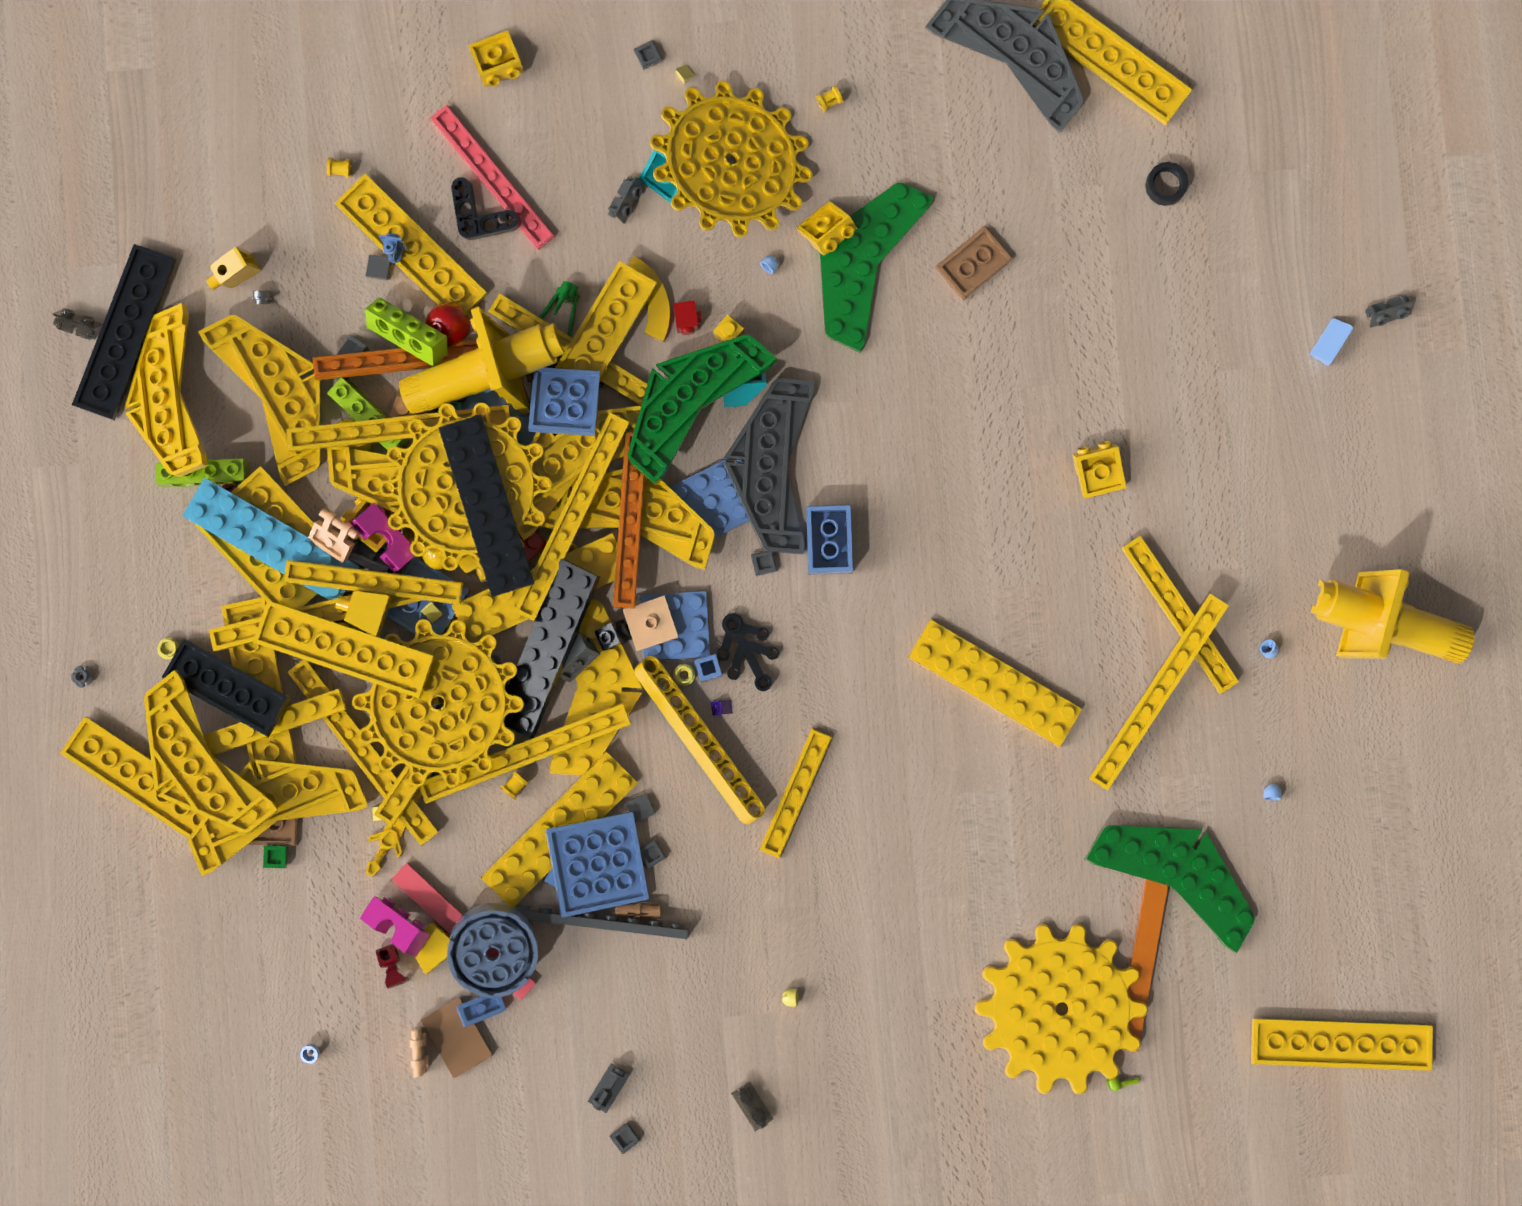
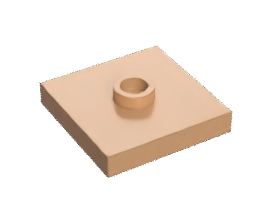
(650, 623)

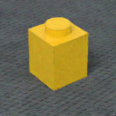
(728, 329)

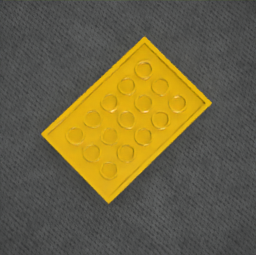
(268, 496)

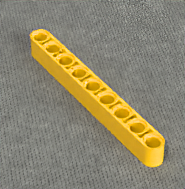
(709, 744)

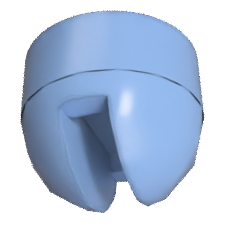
(769, 264)
(1269, 644)
(1272, 792)
(313, 1057)

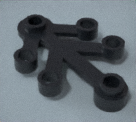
(745, 649)

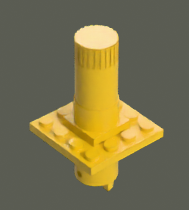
(494, 365)
(1376, 617)

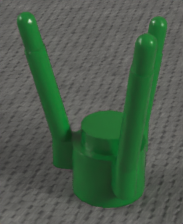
(566, 294)

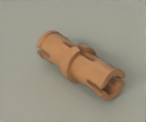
(639, 910)

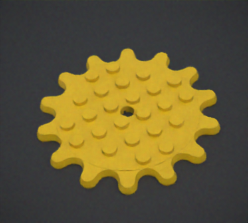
(736, 128)
(430, 495)
(462, 728)
(1069, 1043)

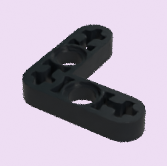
(477, 222)

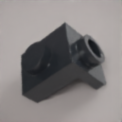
(613, 634)

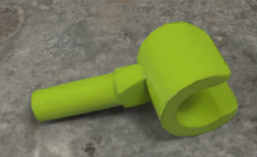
(1116, 1085)

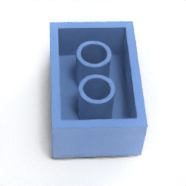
(829, 540)

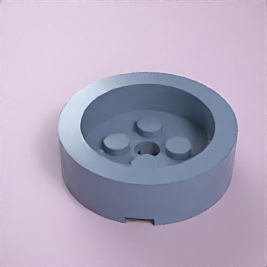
(499, 928)

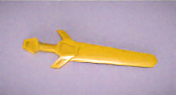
(388, 839)

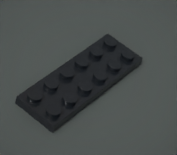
(228, 688)

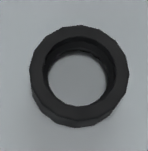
(1166, 167)

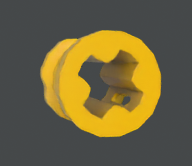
(829, 99)
(339, 167)
(514, 785)

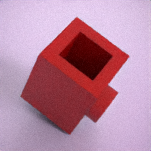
(687, 317)

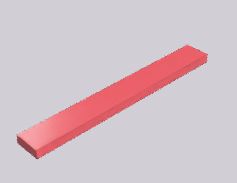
(491, 176)
(439, 908)

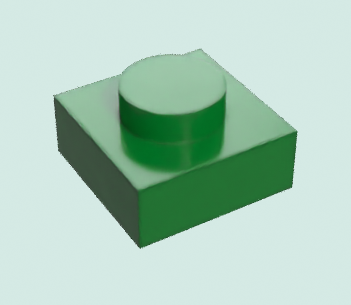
(275, 856)

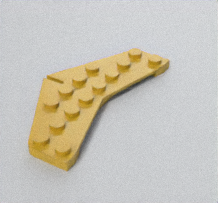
(274, 377)
(156, 398)
(565, 458)
(362, 474)
(664, 520)
(597, 691)
(182, 756)
(297, 793)

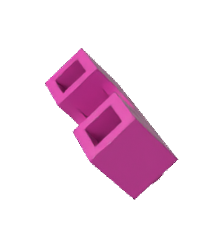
(374, 521)
(408, 934)

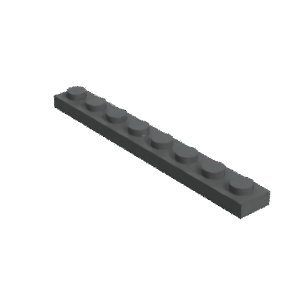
(609, 923)

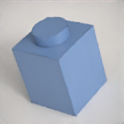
(708, 668)

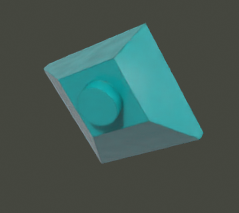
(664, 189)
(745, 393)

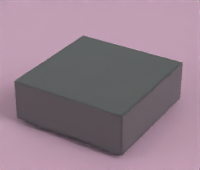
(647, 55)
(378, 267)
(763, 563)
(640, 807)
(652, 854)
(625, 1138)

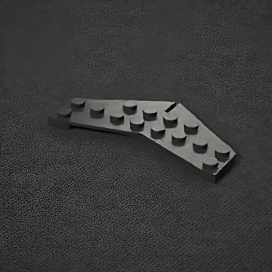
(1030, 53)
(765, 452)

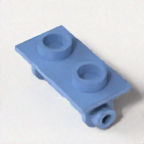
(393, 246)

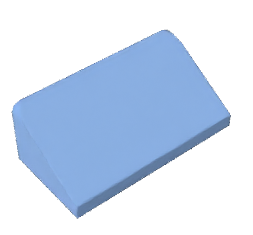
(1331, 341)

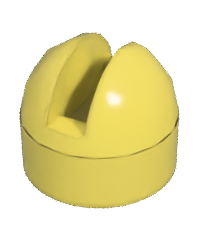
(790, 997)

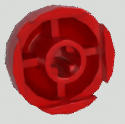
(450, 321)

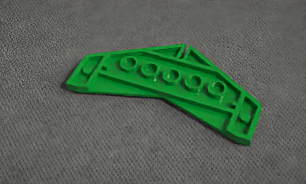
(851, 269)
(692, 384)
(1195, 874)

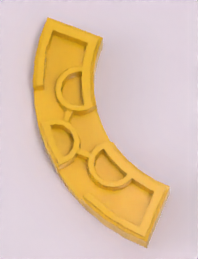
(657, 304)

